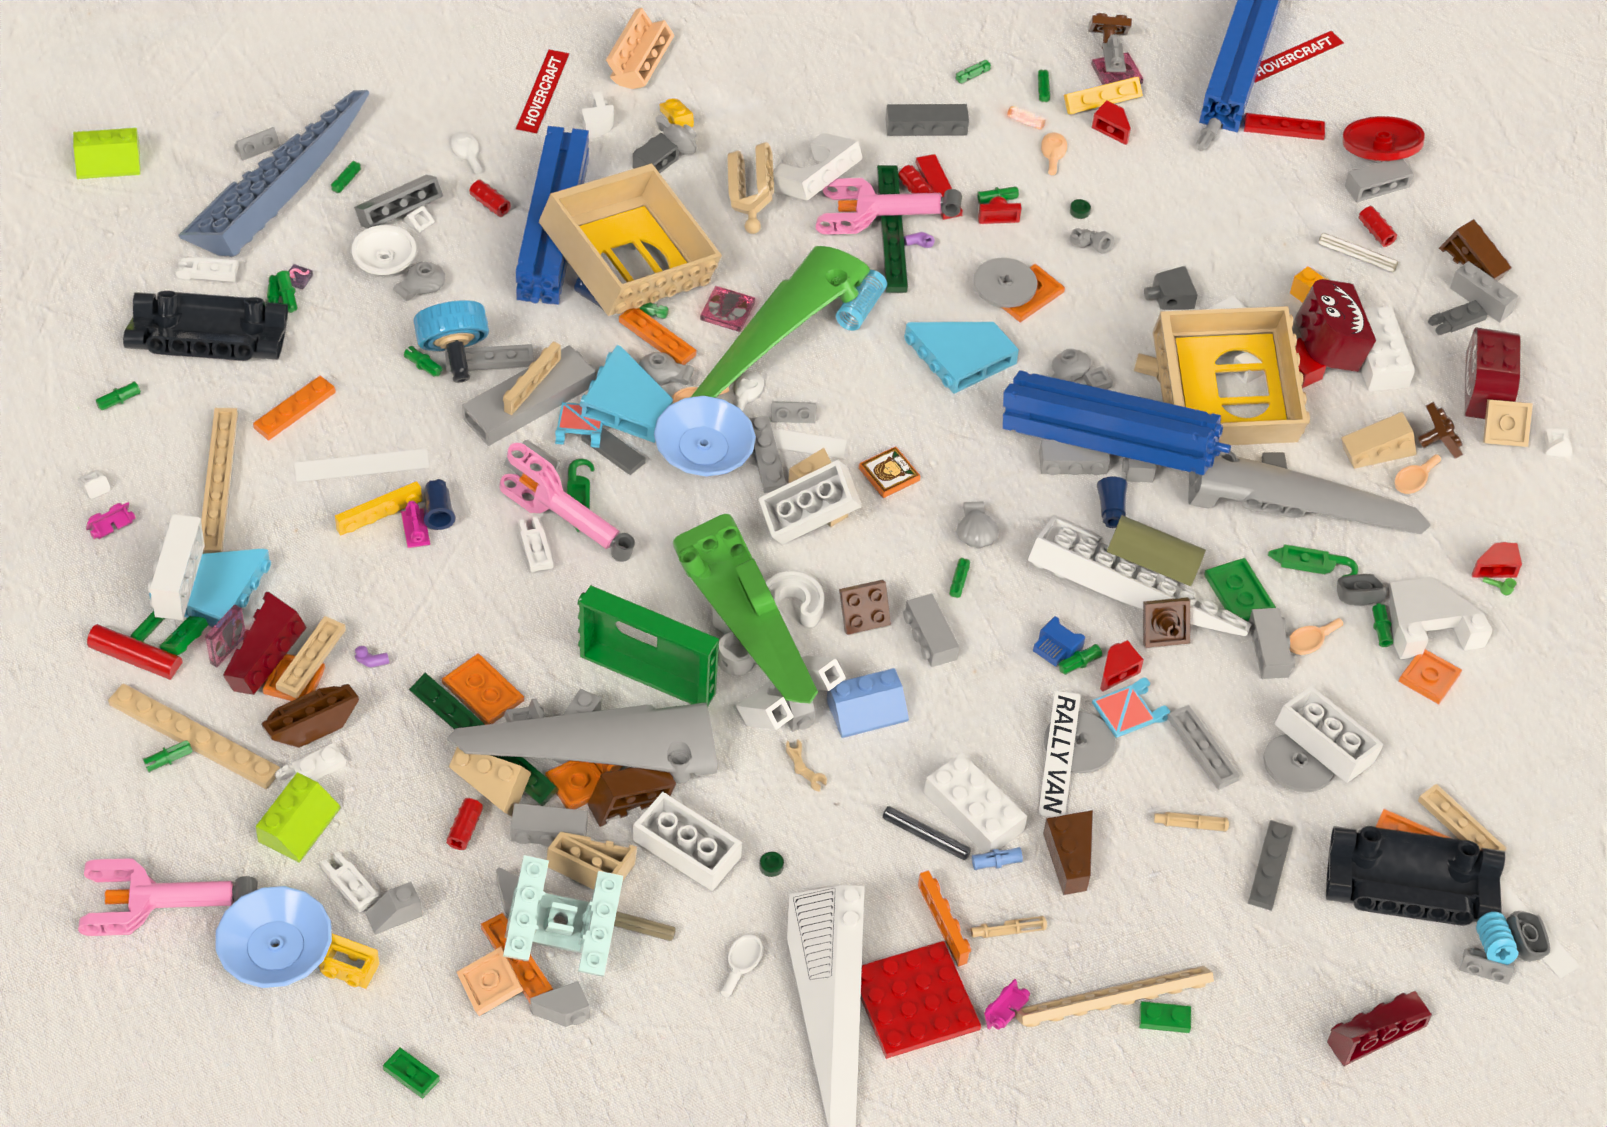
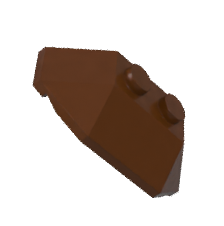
(311, 716)

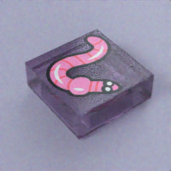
(300, 276)

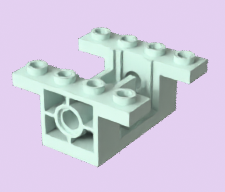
(587, 923)

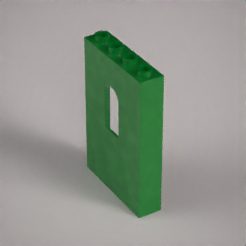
(680, 664)

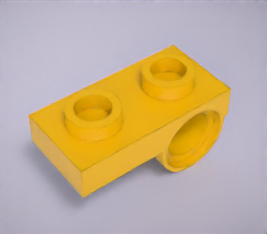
(677, 112)

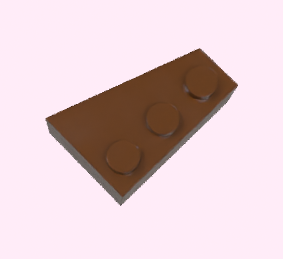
(1473, 245)
(627, 790)
(1070, 849)

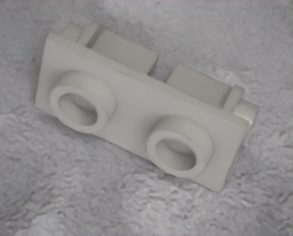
(1114, 55)
(257, 143)
(793, 412)
(1477, 964)

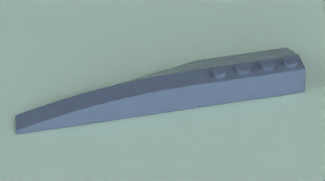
(247, 206)

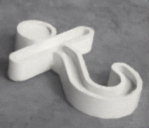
(732, 655)

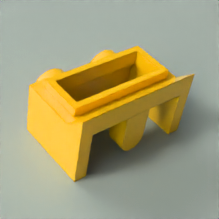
(351, 975)

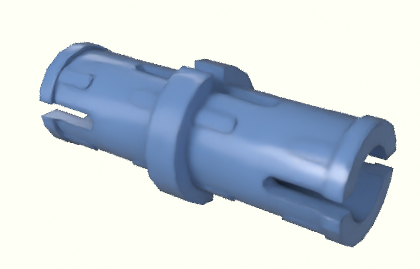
(997, 858)

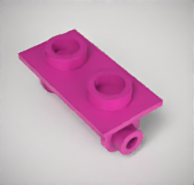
(101, 523)
(414, 526)
(999, 1013)

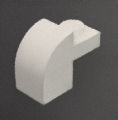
(598, 119)

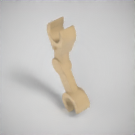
(800, 768)

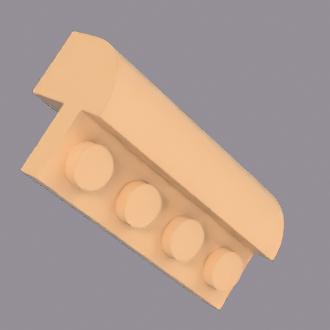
(638, 50)

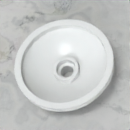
(383, 250)

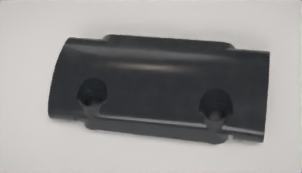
(206, 326)
(1413, 875)

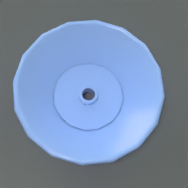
(704, 436)
(271, 918)

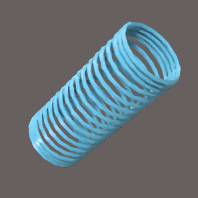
(856, 313)

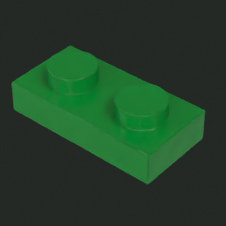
(184, 635)
(1165, 1017)
(411, 1073)

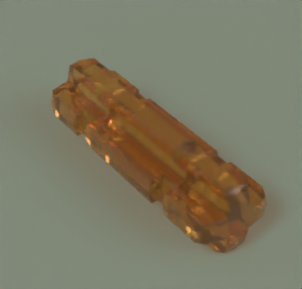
(1026, 117)

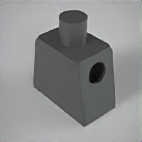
(1173, 290)

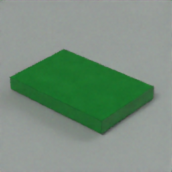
(1238, 588)

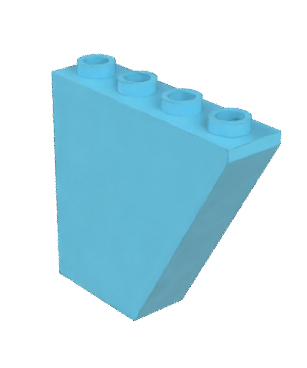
(962, 350)
(625, 396)
(225, 581)

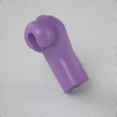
(920, 238)
(369, 660)

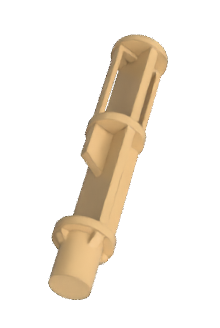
(1192, 821)
(1009, 927)

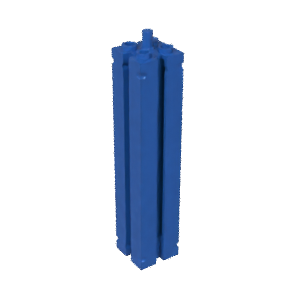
(1239, 62)
(540, 262)
(1113, 422)

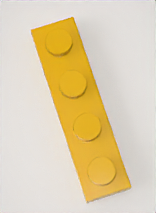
(1096, 96)
(377, 508)

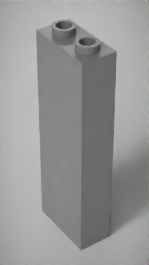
(564, 382)

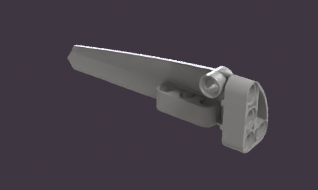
(1293, 493)
(635, 736)

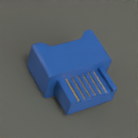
(1057, 642)

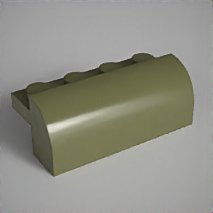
(1156, 550)

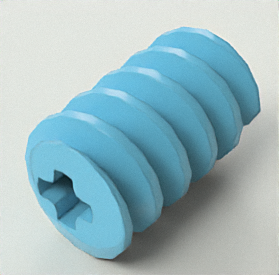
(1497, 938)

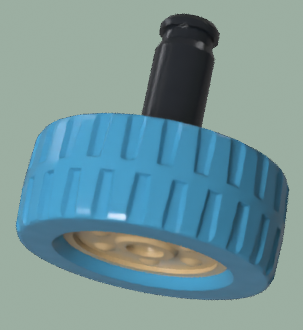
(453, 328)

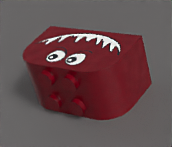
(1335, 325)
(1491, 369)

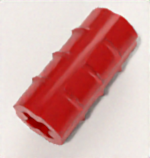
(913, 180)
(490, 198)
(1377, 226)
(464, 824)

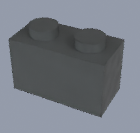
(656, 151)

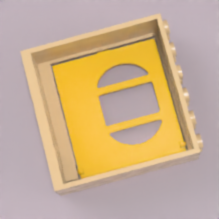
(623, 211)
(1186, 356)

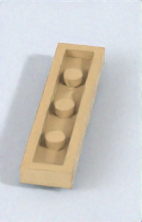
(532, 378)
(310, 657)
(1457, 819)

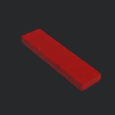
(1284, 126)
(934, 176)

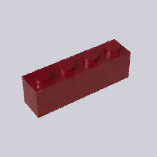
(264, 645)
(1379, 1027)

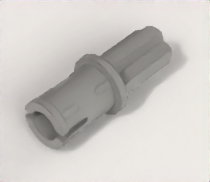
(1208, 134)

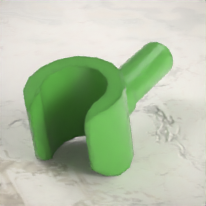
(1506, 587)

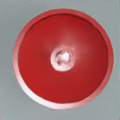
(1383, 138)

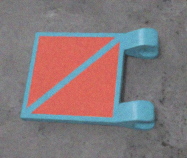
(572, 422)
(1126, 711)

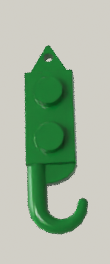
(579, 486)
(1310, 560)

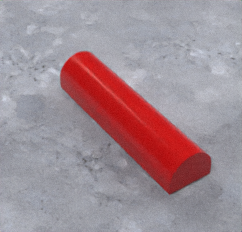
(133, 651)

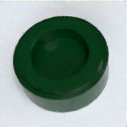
(1080, 209)
(771, 864)

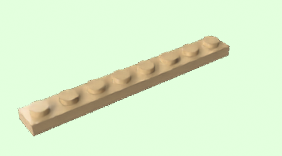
(218, 478)
(200, 738)
(1121, 994)

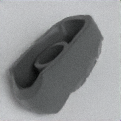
(1360, 589)
(1529, 935)

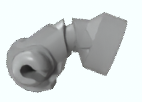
(1101, 241)

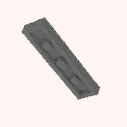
(1270, 865)

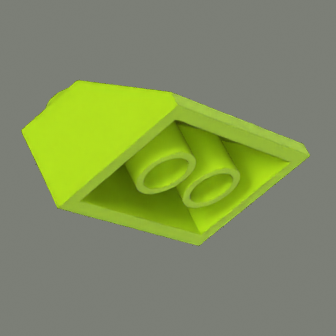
(107, 153)
(297, 818)

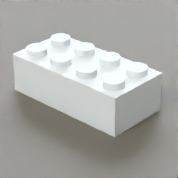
(1388, 361)
(810, 502)
(176, 567)
(1328, 734)
(975, 804)
(687, 841)

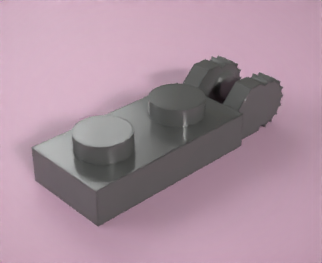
(1458, 317)

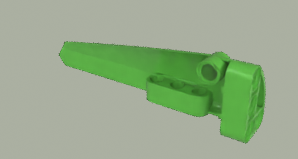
(815, 283)
(732, 583)

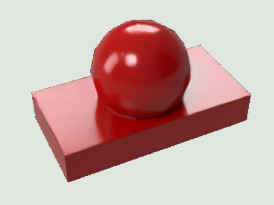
(999, 211)

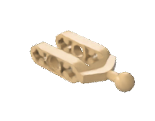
(737, 186)

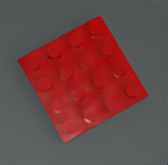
(916, 1000)

